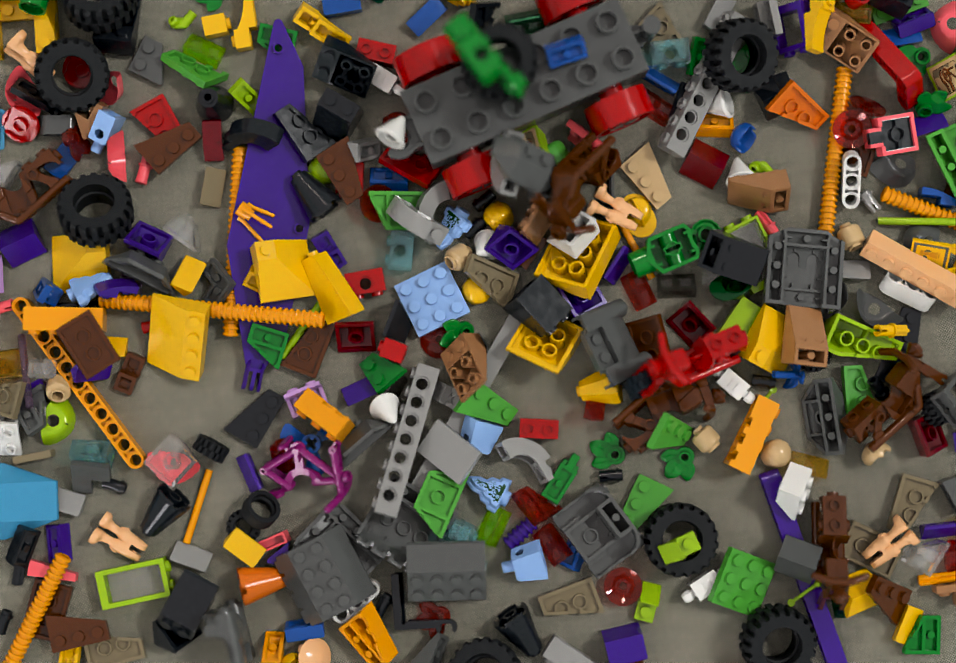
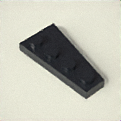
(912, 319)

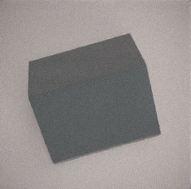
(798, 558)

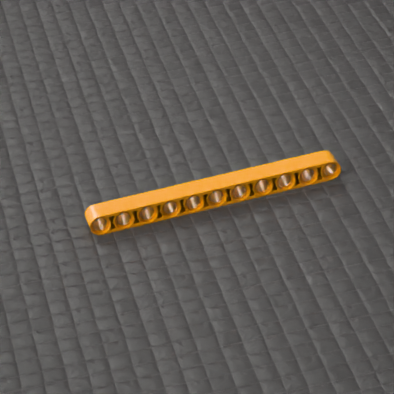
(83, 392)

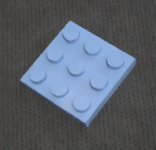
(431, 299)

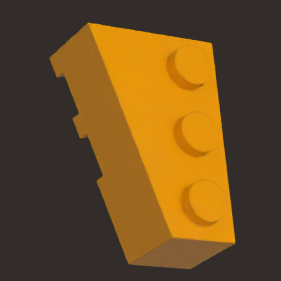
(323, 416)
(369, 635)

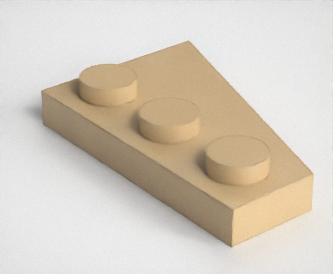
(647, 176)

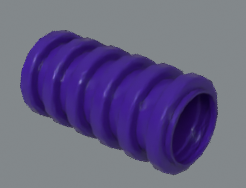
(519, 534)

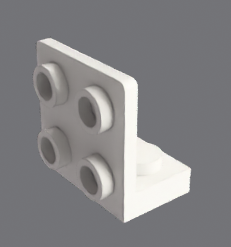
(10, 437)

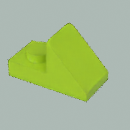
(244, 95)
(679, 547)
(647, 602)

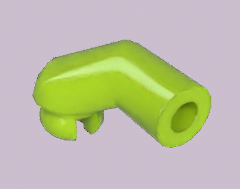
(182, 22)

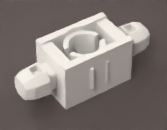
(386, 81)
(734, 385)
(700, 586)

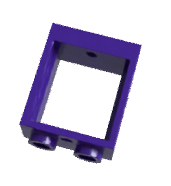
(799, 7)

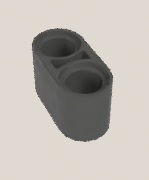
(56, 124)

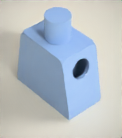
(107, 123)
(481, 433)
(527, 562)

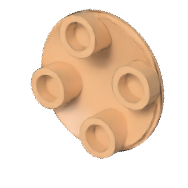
(314, 651)

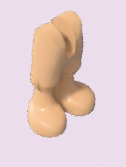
(17, 49)
(620, 210)
(122, 543)
(884, 546)

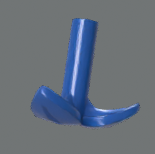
(791, 376)

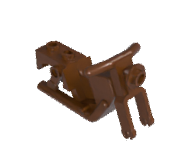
(567, 179)
(24, 203)
(666, 399)
(902, 403)
(832, 565)

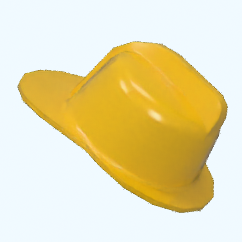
(648, 222)

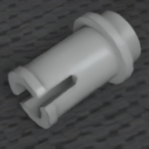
(869, 200)

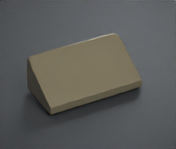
(213, 187)

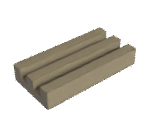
(34, 456)

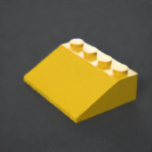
(582, 274)
(178, 336)

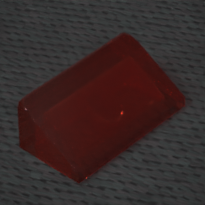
(661, 107)
(638, 291)
(553, 544)

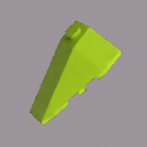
(856, 340)

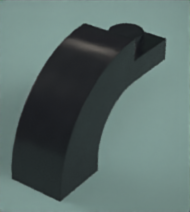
(253, 131)

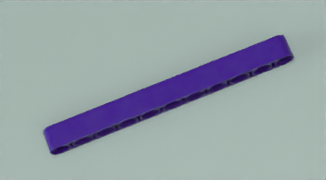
(820, 619)

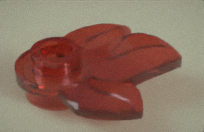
(73, 139)
(431, 611)

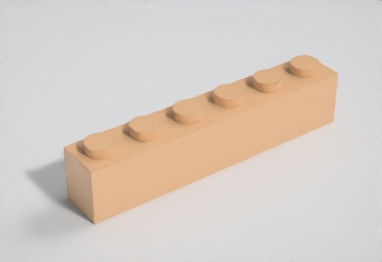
(910, 267)

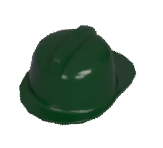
(728, 289)

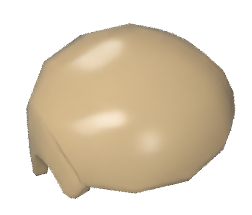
(775, 453)
(869, 457)

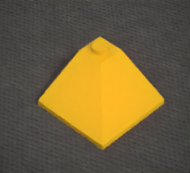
(76, 261)
(280, 270)
(766, 340)
(547, 351)

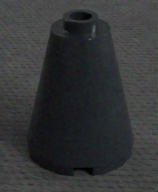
(215, 103)
(314, 195)
(164, 510)
(518, 627)

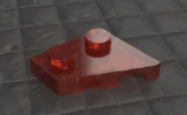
(534, 505)

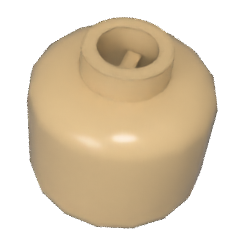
(851, 235)
(457, 256)
(58, 389)
(705, 438)

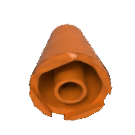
(258, 582)

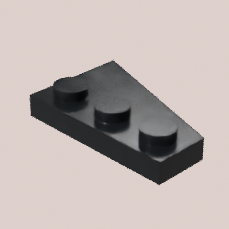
(302, 134)
(257, 418)

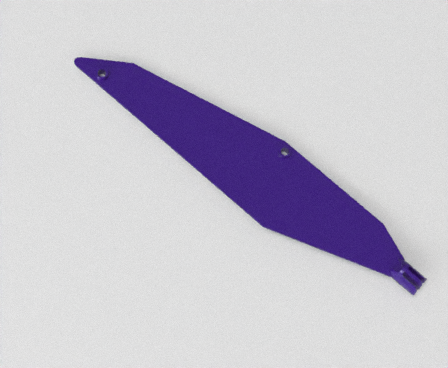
(268, 186)

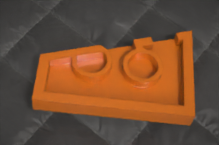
(797, 105)

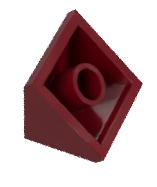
(704, 164)
(690, 323)
(355, 336)
(926, 436)

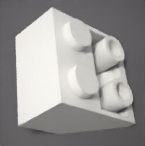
(574, 243)
(794, 489)

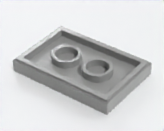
(449, 452)

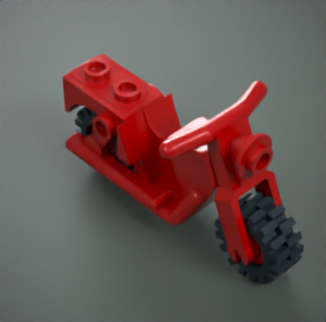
(684, 367)

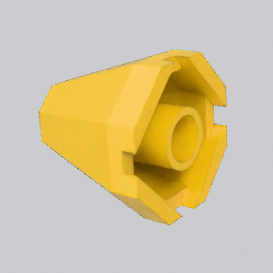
(593, 389)

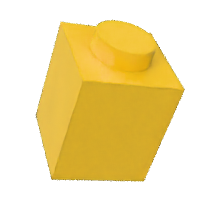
(216, 25)

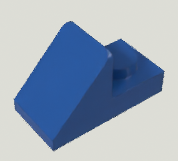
(47, 292)

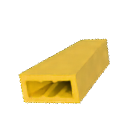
(330, 287)

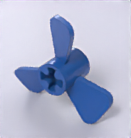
(289, 429)

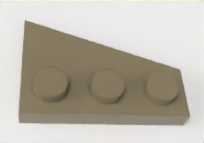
(11, 399)

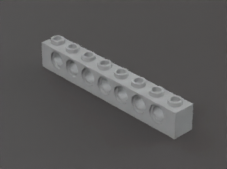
(696, 112)
(429, 376)

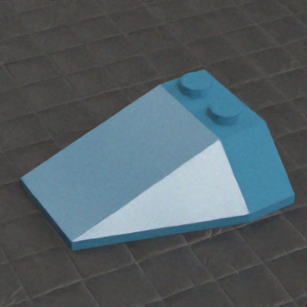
(25, 500)

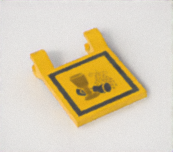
(934, 251)

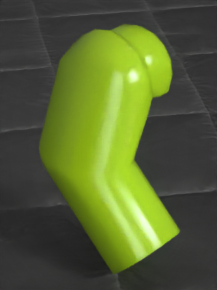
(759, 166)

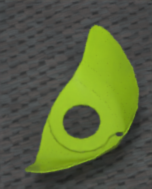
(66, 414)

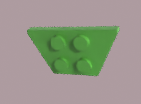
(382, 200)
(438, 500)

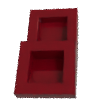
(212, 140)

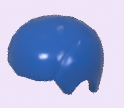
(743, 137)

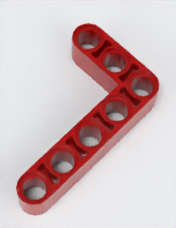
(898, 66)

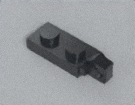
(29, 93)

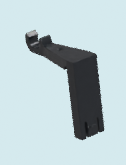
(400, 613)

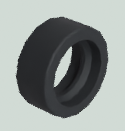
(269, 501)

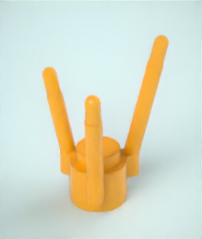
(245, 212)

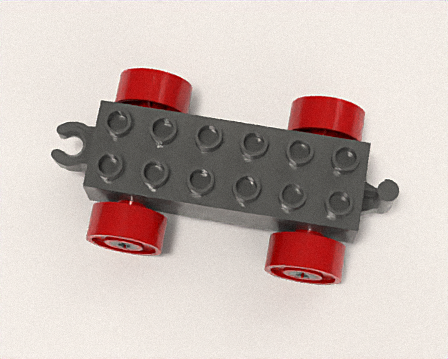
(457, 123)

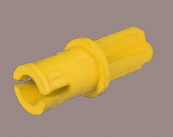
(891, 330)

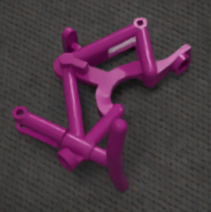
(298, 450)

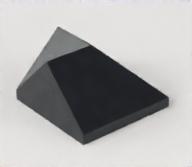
(769, 91)
(398, 323)
(169, 639)

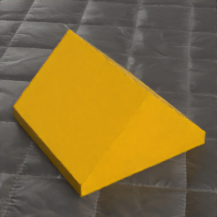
(859, 599)

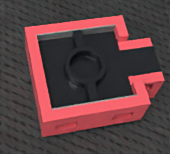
(893, 134)

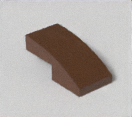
(130, 373)

